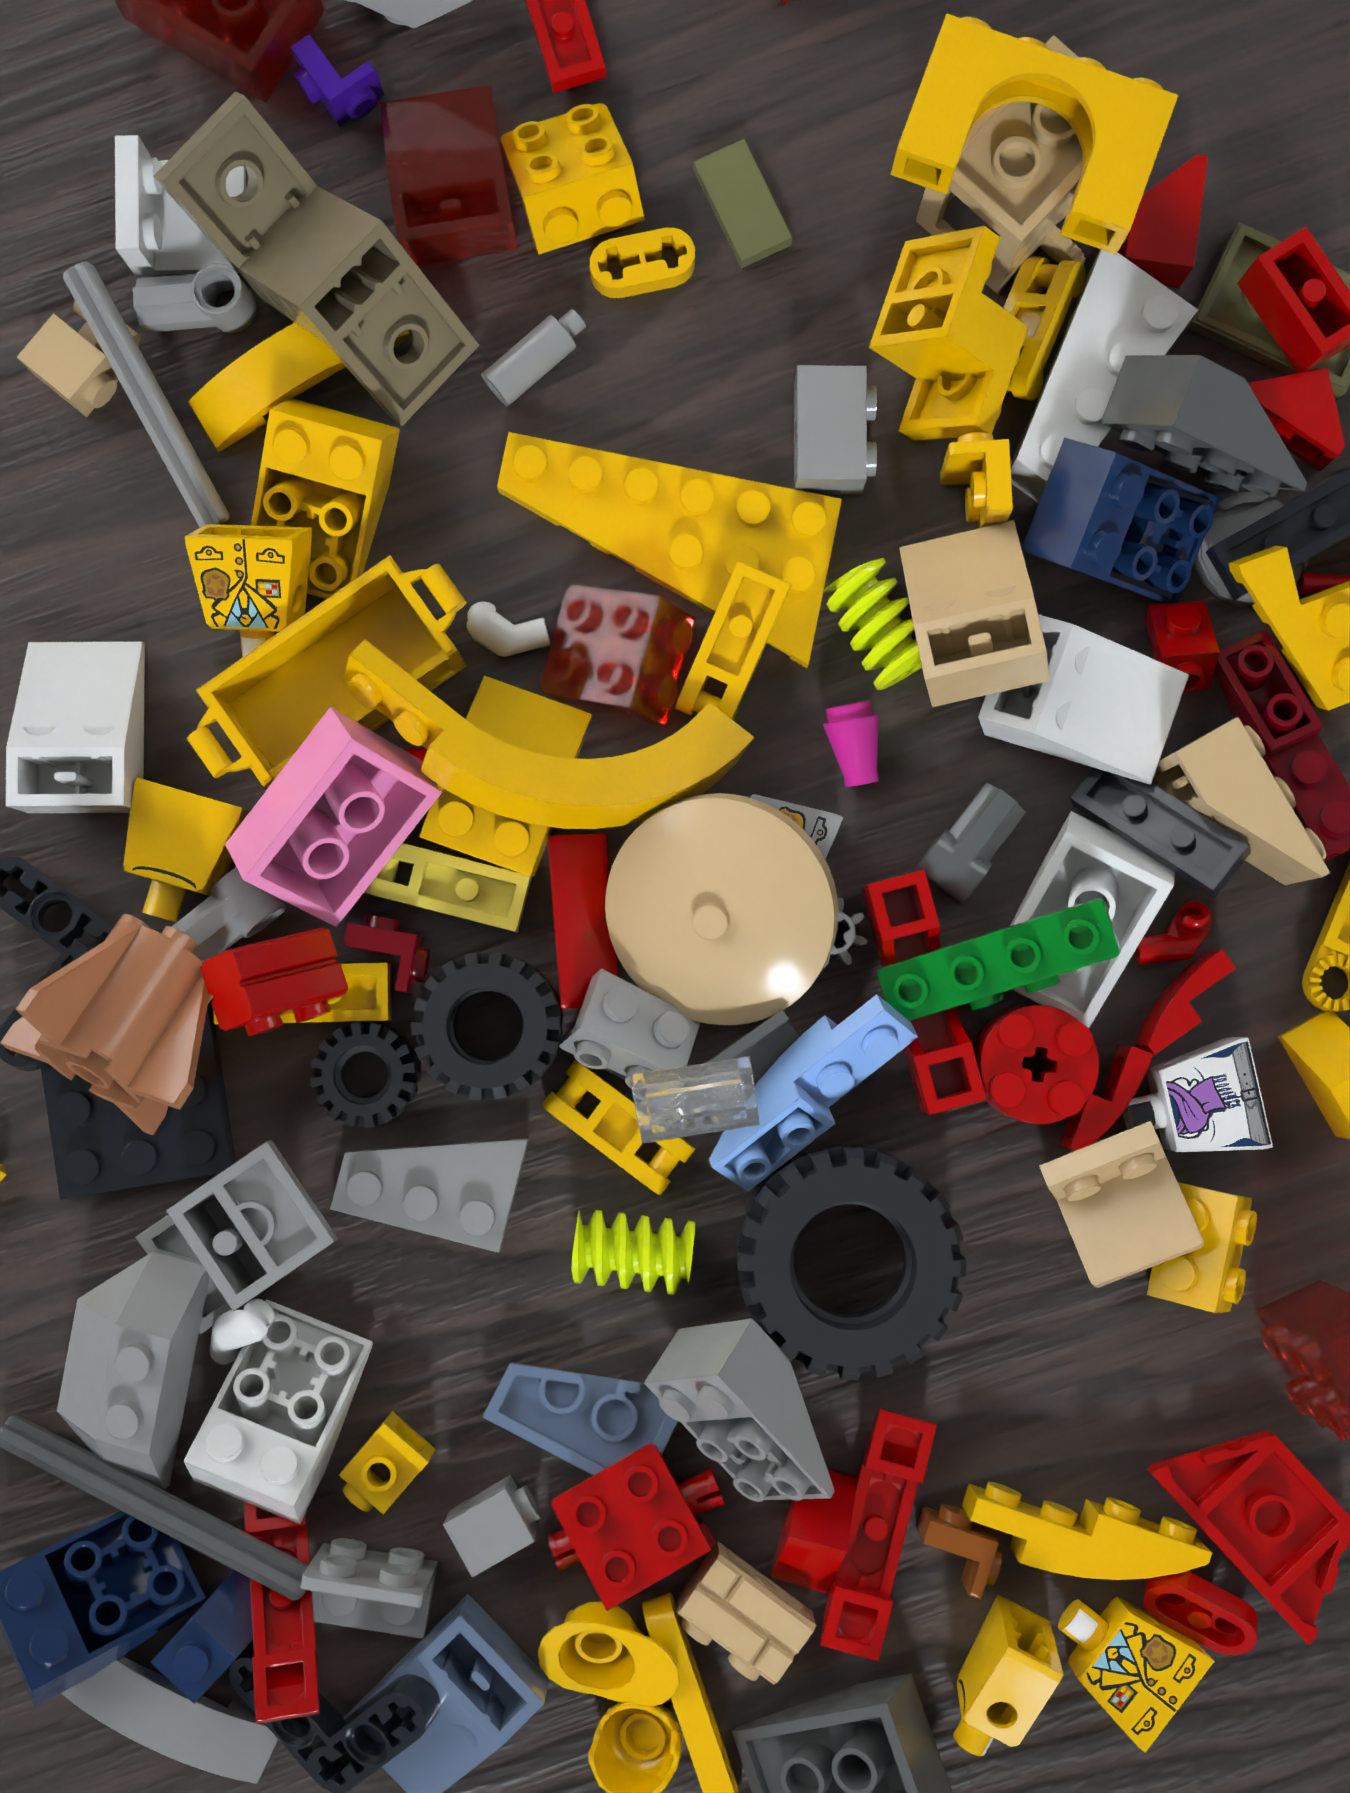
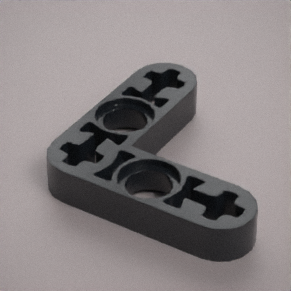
(33, 920)
(330, 1735)

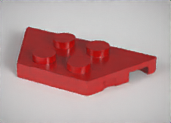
(1265, 1519)

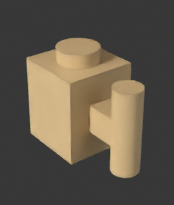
(72, 363)

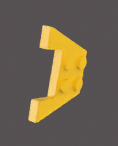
(1310, 629)

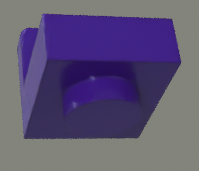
(343, 98)

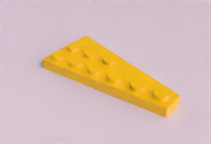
(683, 525)

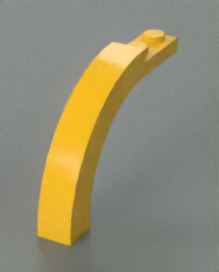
(541, 786)

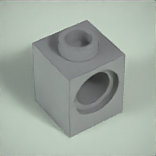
(493, 1524)

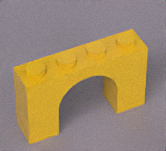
(1113, 116)

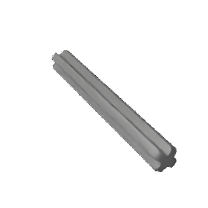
(145, 394)

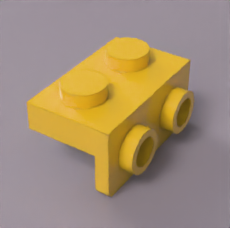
(1211, 1274)

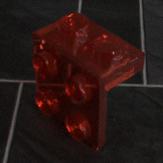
(618, 651)

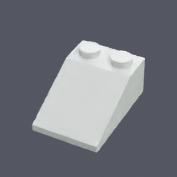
(1085, 866)

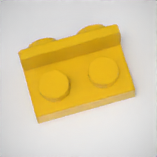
(986, 467)

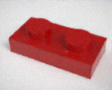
(566, 42)

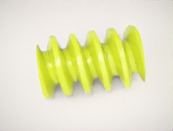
(878, 622)
(632, 1251)

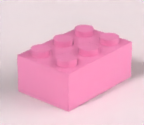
(332, 818)

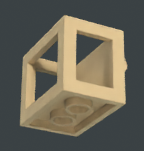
(1019, 180)

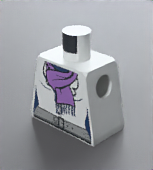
(1205, 1100)

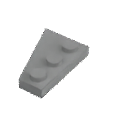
(436, 1190)

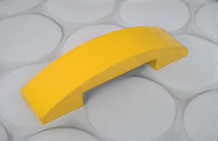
(262, 378)

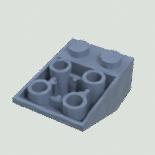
(484, 1696)

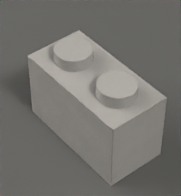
(832, 429)

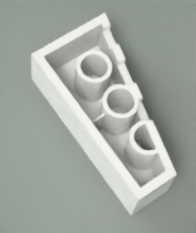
(1114, 317)

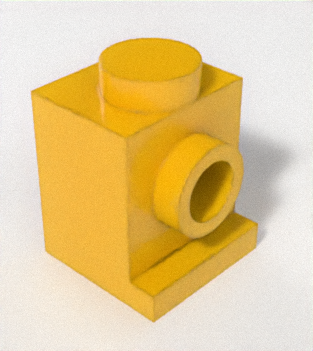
(396, 1447)

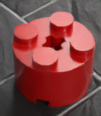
(1068, 1068)

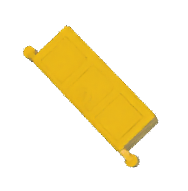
(291, 680)

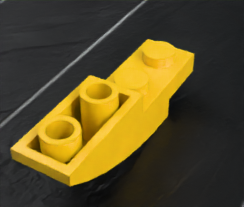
(1103, 1544)

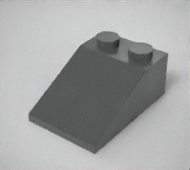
(846, 1742)

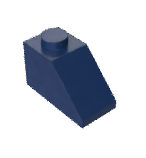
(209, 1638)

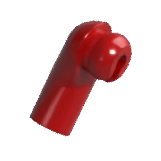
(1180, 938)

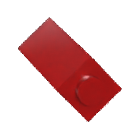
(1168, 225)

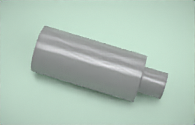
(533, 356)

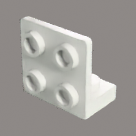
(150, 226)

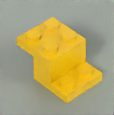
(949, 335)

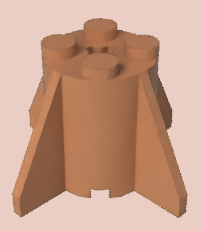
(122, 1020)

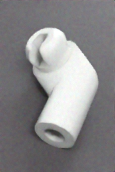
(501, 635)
(239, 1329)

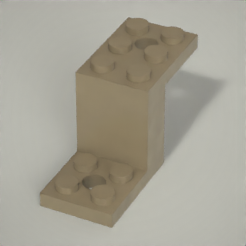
(317, 259)

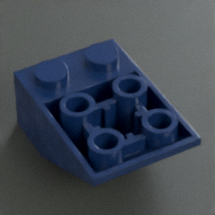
(1120, 521)
(92, 1601)

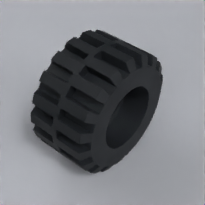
(437, 1029)

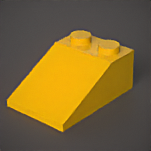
(530, 724)

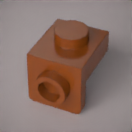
(955, 1533)

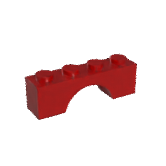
(942, 1055)

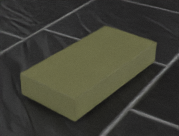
(742, 203)

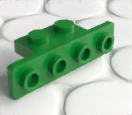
(1001, 960)

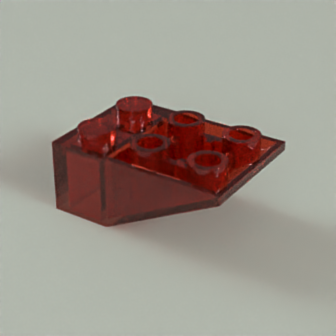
(447, 176)

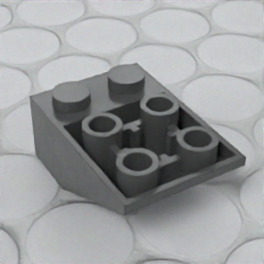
(1201, 422)

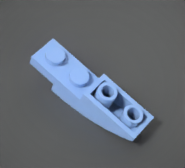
(803, 1085)

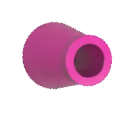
(854, 740)

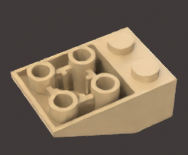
(974, 614)
(1233, 787)

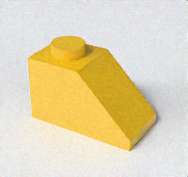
(1323, 1060)

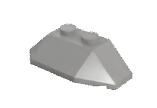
(135, 1363)

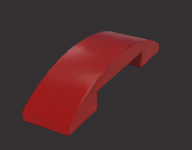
(883, 1501)
(282, 1628)

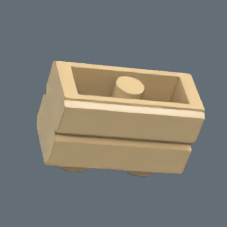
(744, 1615)

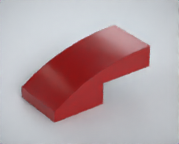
(1172, 1012)
(1101, 1112)

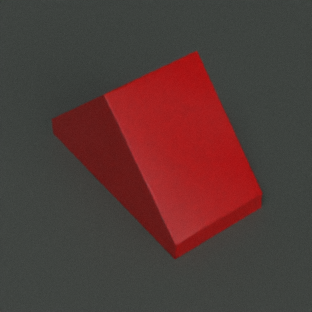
(1303, 415)
(816, 1536)

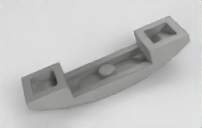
(164, 1720)

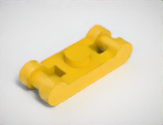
(1042, 314)
(614, 1127)

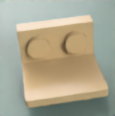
(1122, 1205)

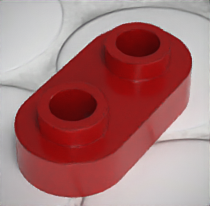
(1202, 1612)

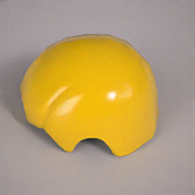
(635, 1749)

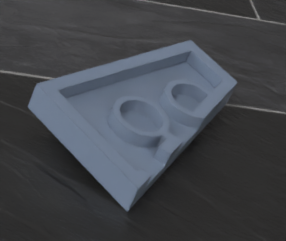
(579, 1414)

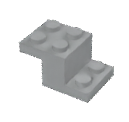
(244, 1229)

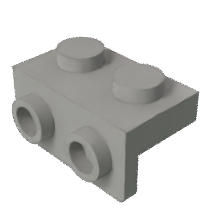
(628, 1030)

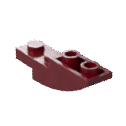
(1274, 706)

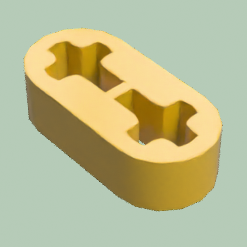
(640, 250)

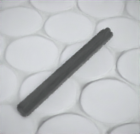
(154, 1506)

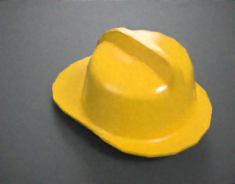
(608, 1657)

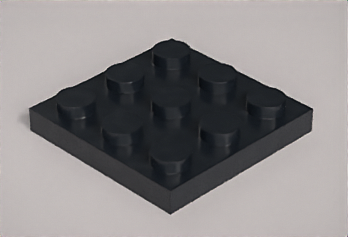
(106, 1151)

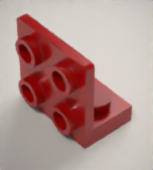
(631, 1525)

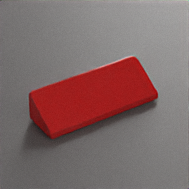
(578, 896)

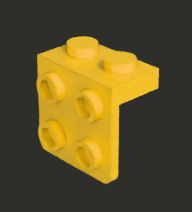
(573, 176)

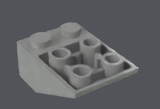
(743, 1409)

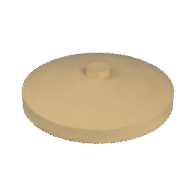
(722, 908)

